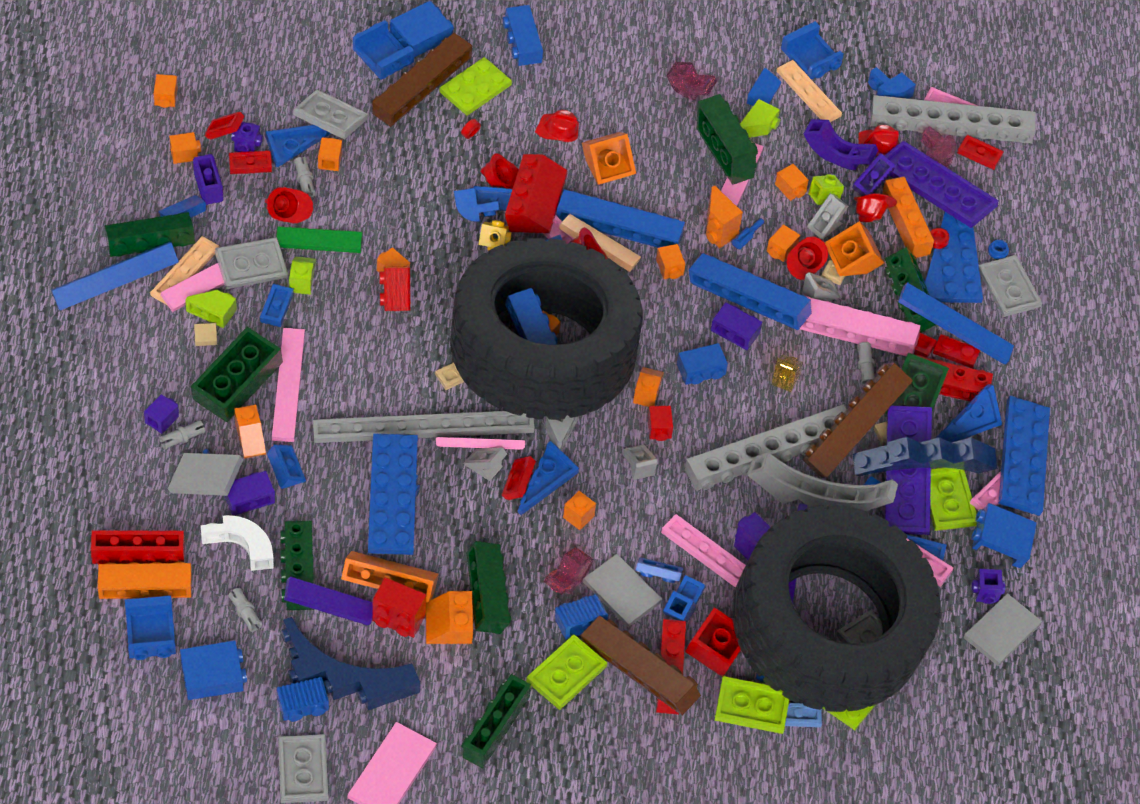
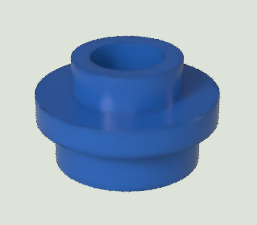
(998, 245)

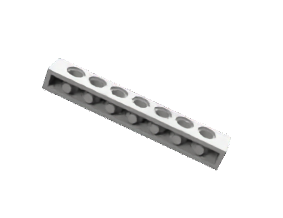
(953, 119)
(740, 451)

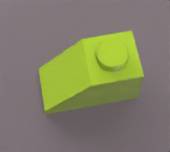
(761, 119)
(302, 274)
(212, 306)

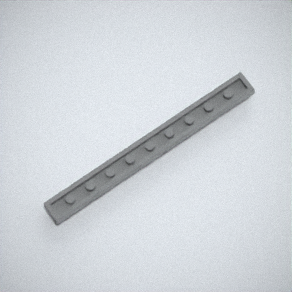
(422, 425)

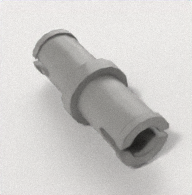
(304, 176)
(866, 362)
(182, 434)
(245, 609)

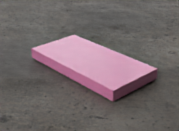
(393, 767)

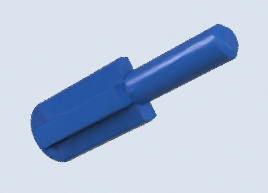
(746, 235)

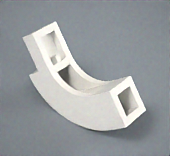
(244, 533)

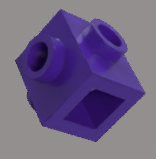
(247, 138)
(988, 586)

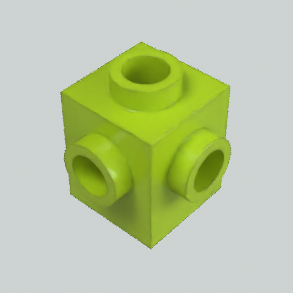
(822, 187)

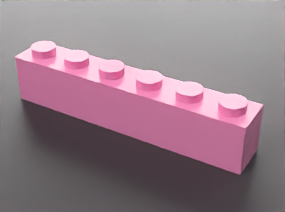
(862, 326)

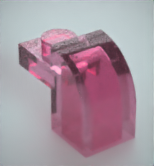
(687, 81)
(940, 148)
(570, 571)

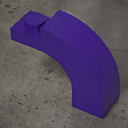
(836, 150)

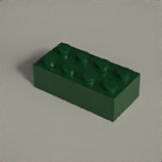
(726, 139)
(236, 374)

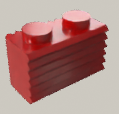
(396, 288)

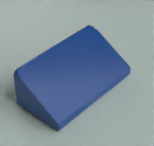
(764, 88)
(193, 205)
(285, 466)

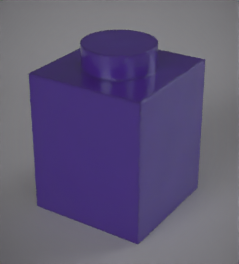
(161, 413)

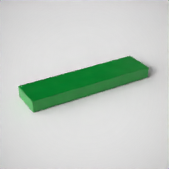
(319, 239)

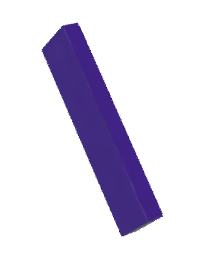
(328, 601)

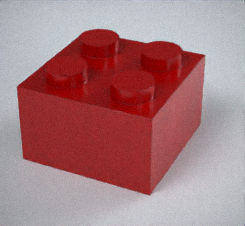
(399, 608)
(715, 643)

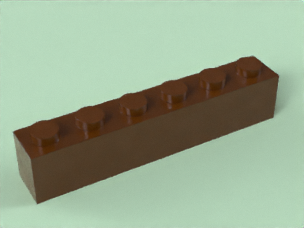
(421, 79)
(857, 419)
(641, 665)

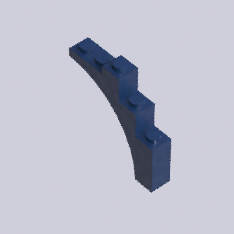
(933, 453)
(340, 679)

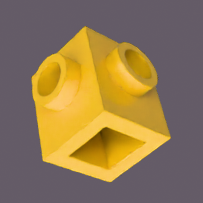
(496, 227)

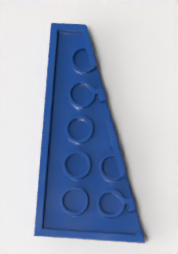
(955, 269)

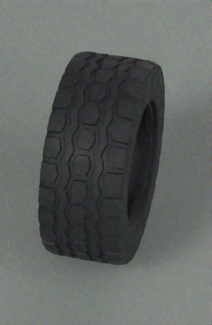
(541, 376)
(871, 558)

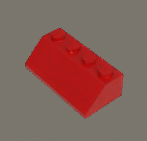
(535, 195)

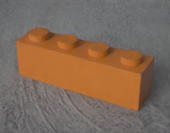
(908, 217)
(372, 570)
(144, 580)

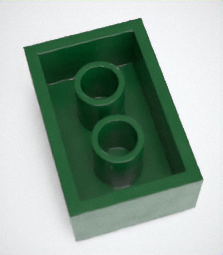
(926, 382)

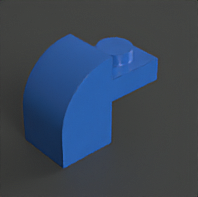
(898, 86)
(468, 205)
(684, 601)

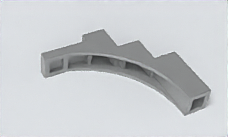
(790, 485)

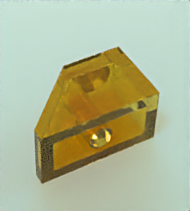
(786, 372)

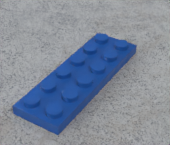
(1024, 455)
(392, 494)

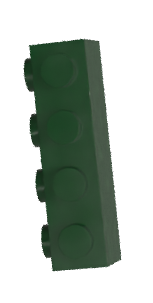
(149, 233)
(904, 269)
(297, 556)
(488, 587)
(496, 721)

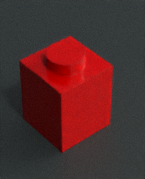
(660, 422)

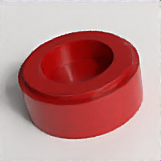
(471, 128)
(940, 237)

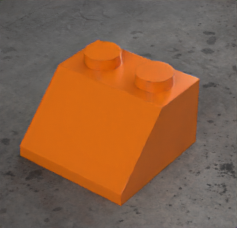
(609, 157)
(722, 219)
(854, 251)
(450, 618)

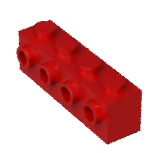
(962, 382)
(137, 546)

